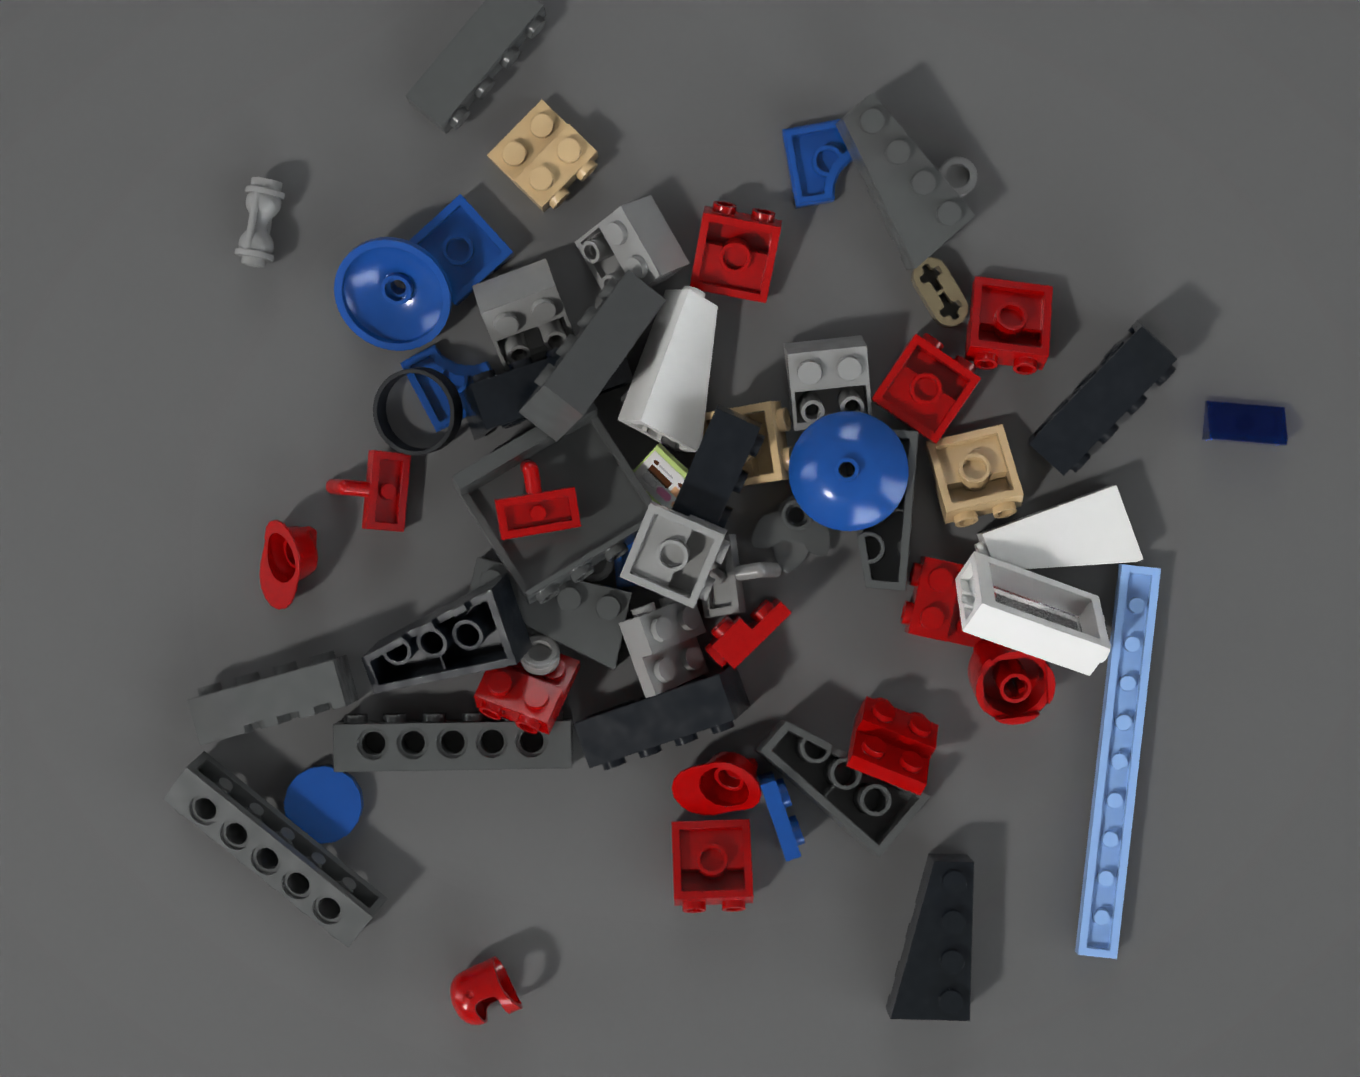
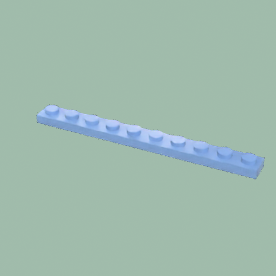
(1117, 761)

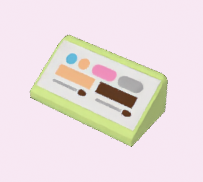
(661, 475)

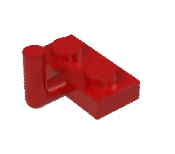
(383, 490)
(537, 509)

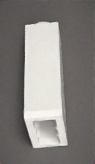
(674, 372)
(1072, 533)

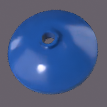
(381, 310)
(873, 488)

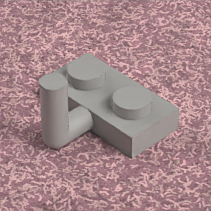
(727, 591)

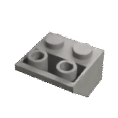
(632, 240)
(523, 313)
(827, 378)

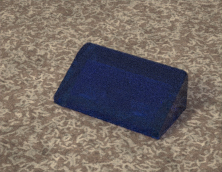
(1245, 423)

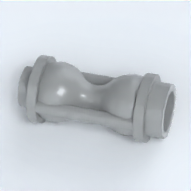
(263, 204)

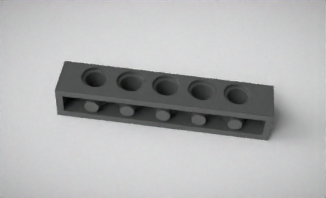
(354, 755)
(275, 848)

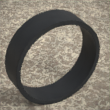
(381, 420)

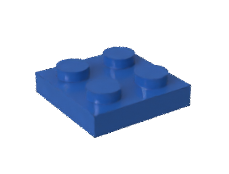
(463, 247)
(786, 827)

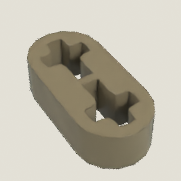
(948, 288)

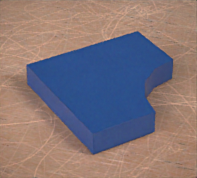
(814, 161)
(430, 393)

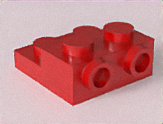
(736, 252)
(1009, 325)
(926, 387)
(934, 603)
(736, 639)
(526, 698)
(892, 744)
(712, 864)

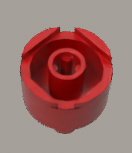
(1010, 682)

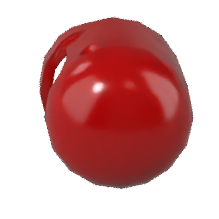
(479, 987)

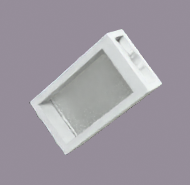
(1032, 614)

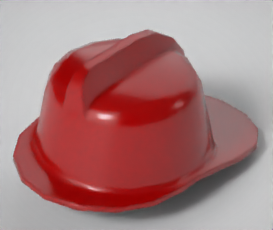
(286, 559)
(719, 786)

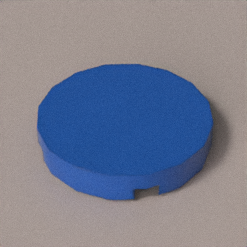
(324, 803)

